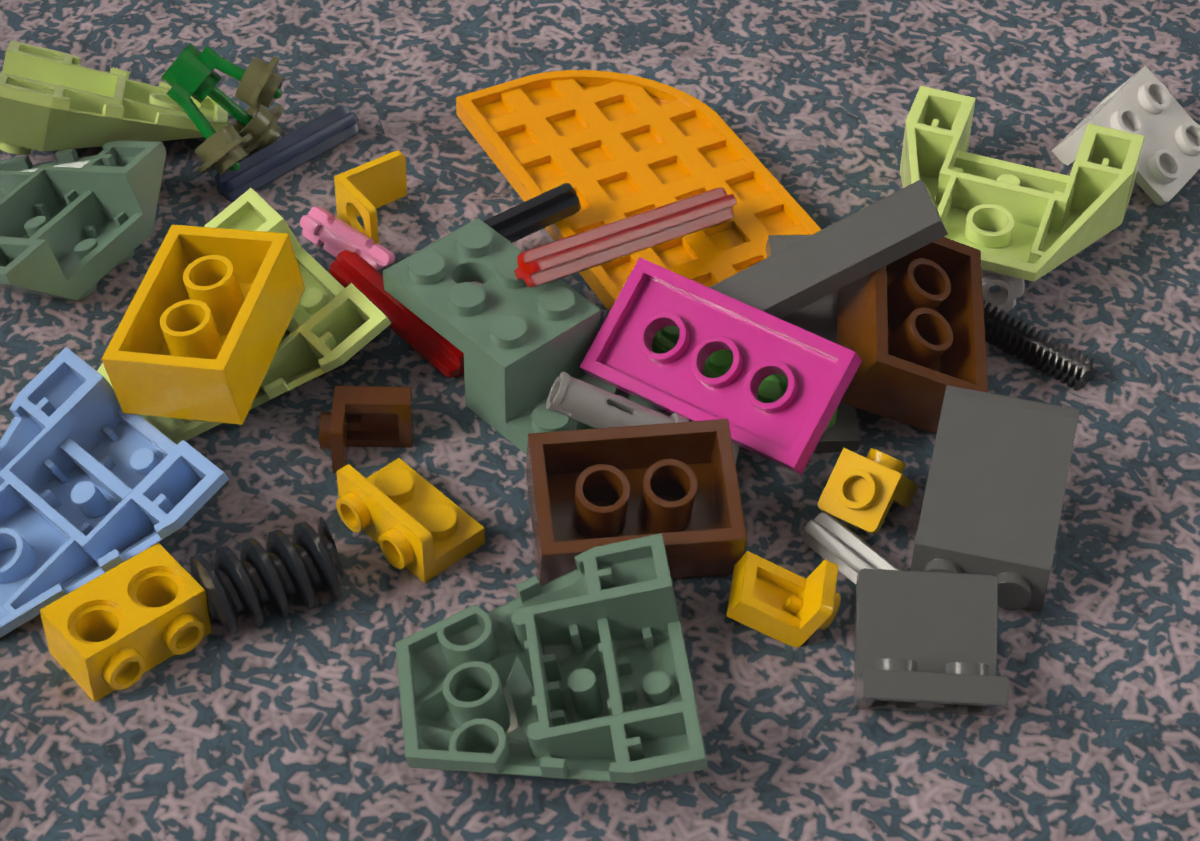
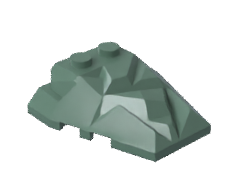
(561, 679)

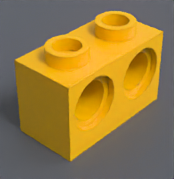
(126, 622)

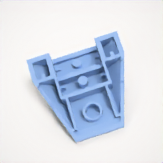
(84, 487)

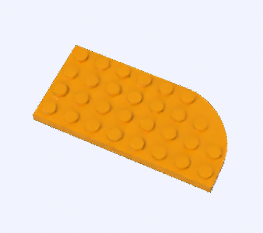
(628, 151)

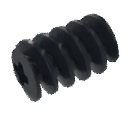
(269, 574)

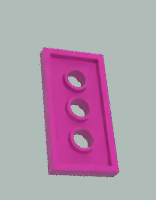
(760, 347)

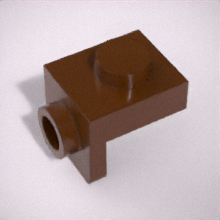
(366, 419)

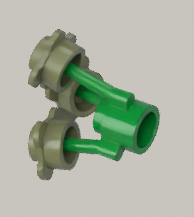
(254, 128)

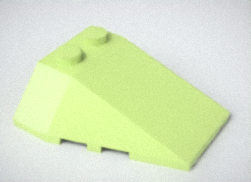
(60, 105)
(323, 331)

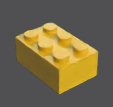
(205, 324)

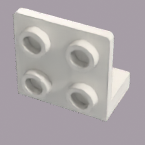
(1171, 136)

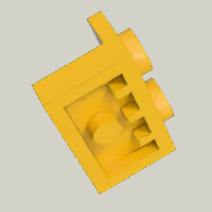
(407, 518)

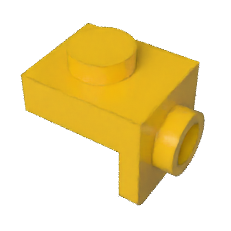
(865, 488)
(782, 601)

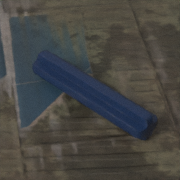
(289, 152)

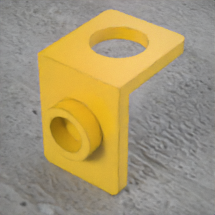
(368, 188)

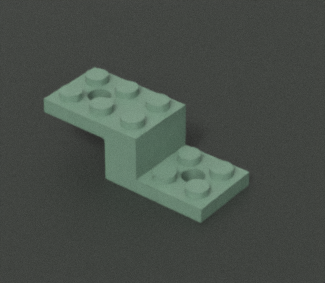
(509, 333)

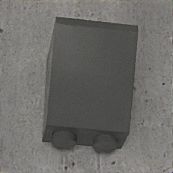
(996, 492)

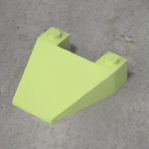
(1010, 211)

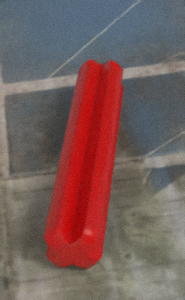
(437, 350)

